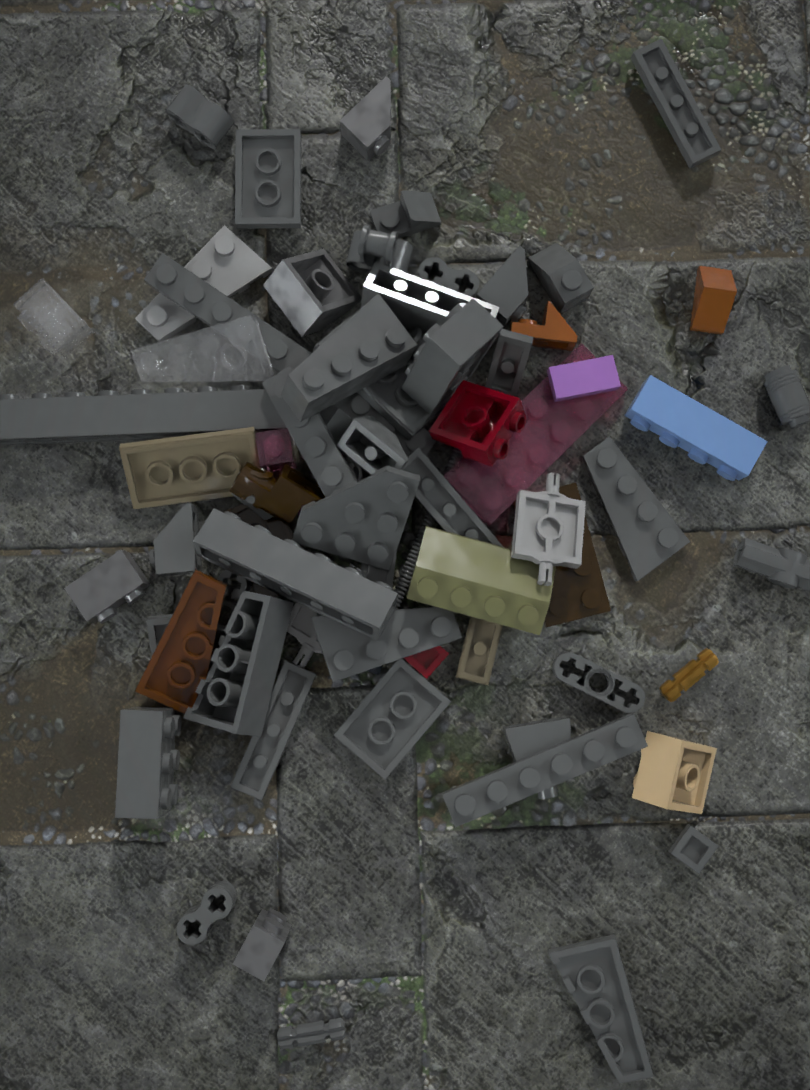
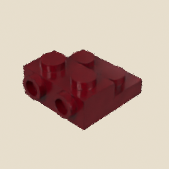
(479, 422)

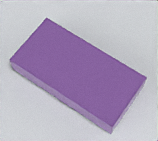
(583, 378)

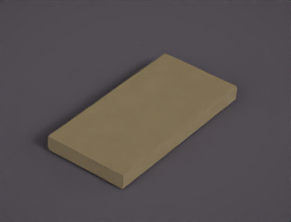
(187, 466)

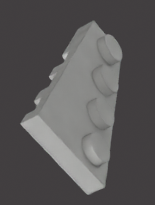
(223, 264)

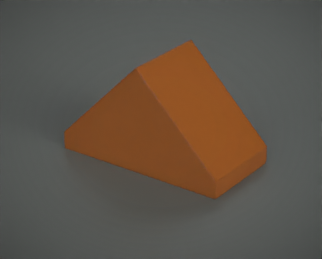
(712, 299)

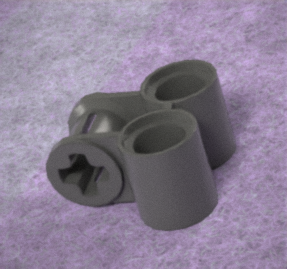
(380, 247)

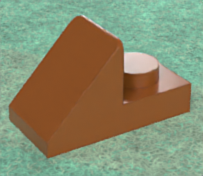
(553, 332)

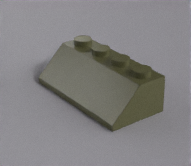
(479, 581)

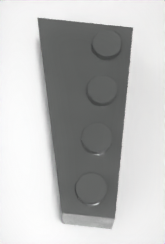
(353, 357)
(244, 667)

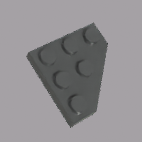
(361, 518)

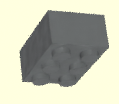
(450, 354)
(147, 762)

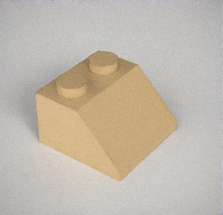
(674, 773)

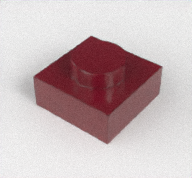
(427, 660)

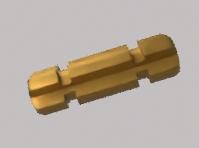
(689, 675)

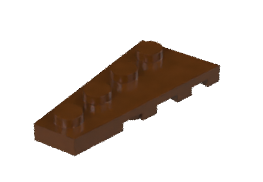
(185, 646)

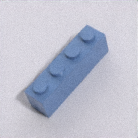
(695, 429)

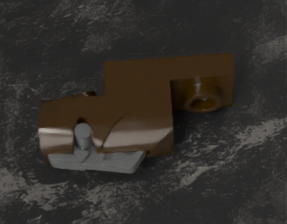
(273, 496)

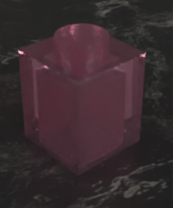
(275, 449)

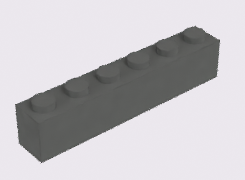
(296, 573)

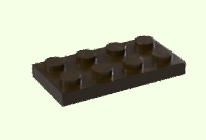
(580, 590)

